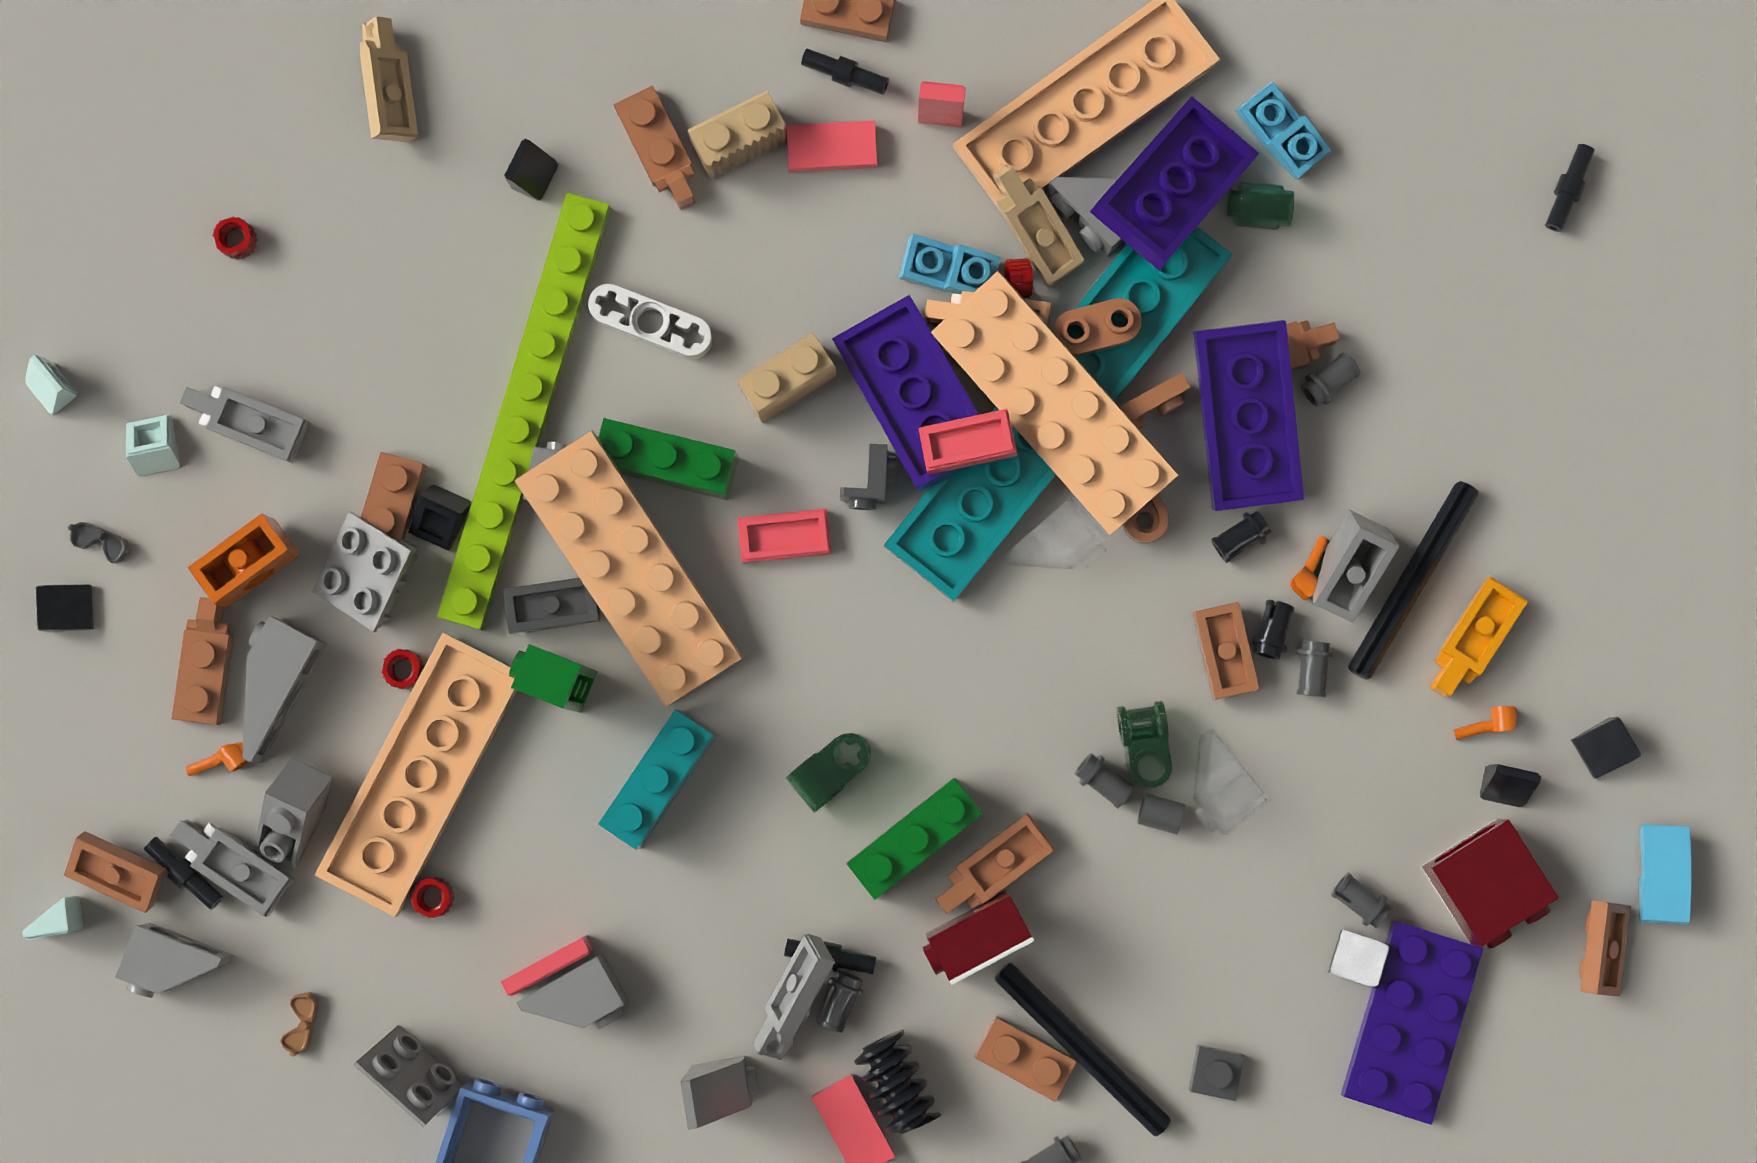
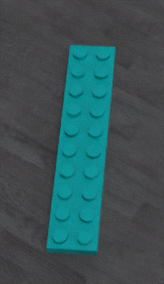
(977, 507)

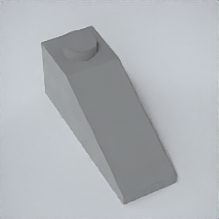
(275, 676)
(717, 1090)

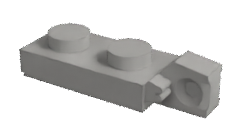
(248, 421)
(233, 866)
(794, 996)

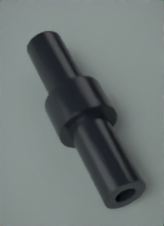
(845, 71)
(1569, 187)
(182, 873)
(842, 958)

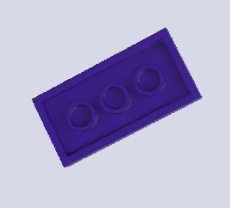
(1174, 183)
(904, 381)
(1248, 415)
(1412, 1023)

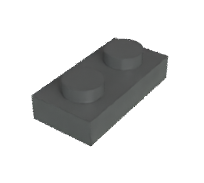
(549, 606)

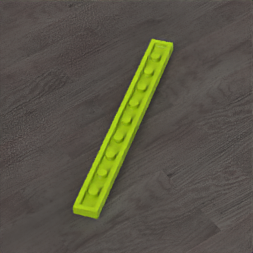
(524, 410)

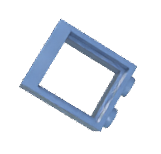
(489, 1094)

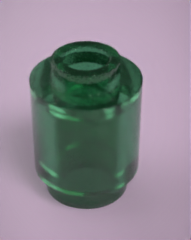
(1261, 206)

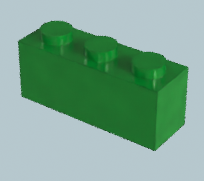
(669, 458)
(552, 678)
(914, 838)

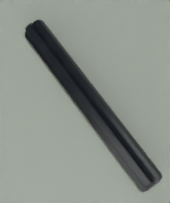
(1413, 580)
(1083, 1049)

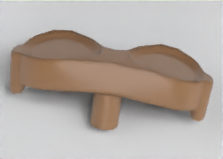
(306, 1009)

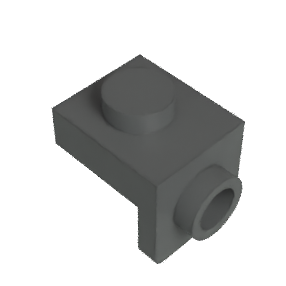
(880, 471)

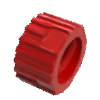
(222, 231)
(1020, 275)
(389, 673)
(419, 904)

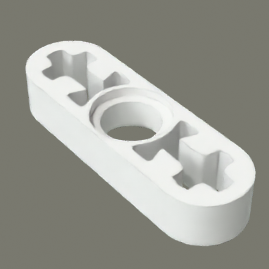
(625, 297)

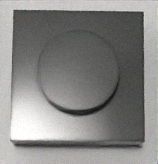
(1216, 1072)

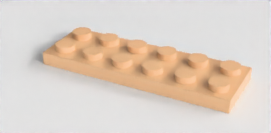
(1090, 98)
(1054, 403)
(628, 568)
(419, 775)

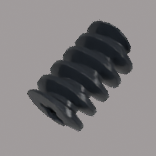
(896, 1084)

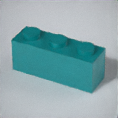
(657, 780)

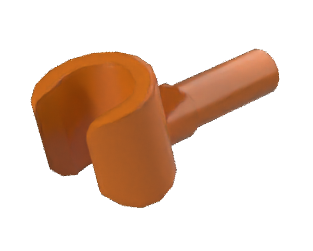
(1305, 581)
(1502, 720)
(228, 754)

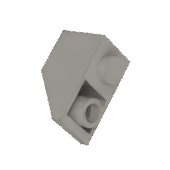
(1075, 199)
(291, 812)

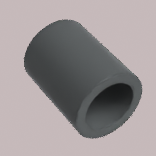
(1161, 813)

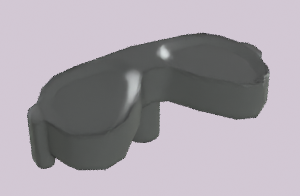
(86, 534)

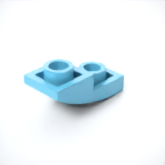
(1281, 131)
(946, 266)
(1665, 874)

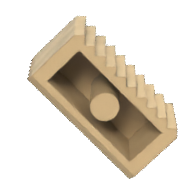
(738, 134)
(787, 377)

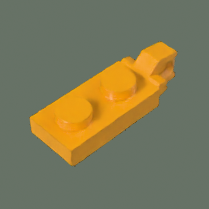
(1476, 635)

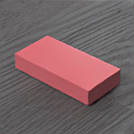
(941, 104)
(831, 146)
(967, 441)
(784, 536)
(548, 966)
(852, 1123)

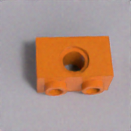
(244, 561)

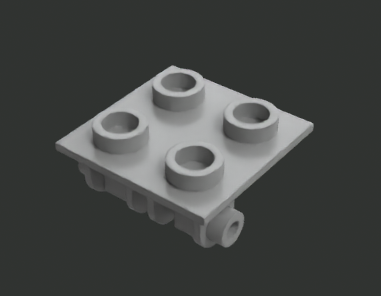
(365, 572)
(410, 1075)

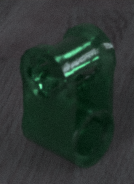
(1145, 741)
(824, 774)

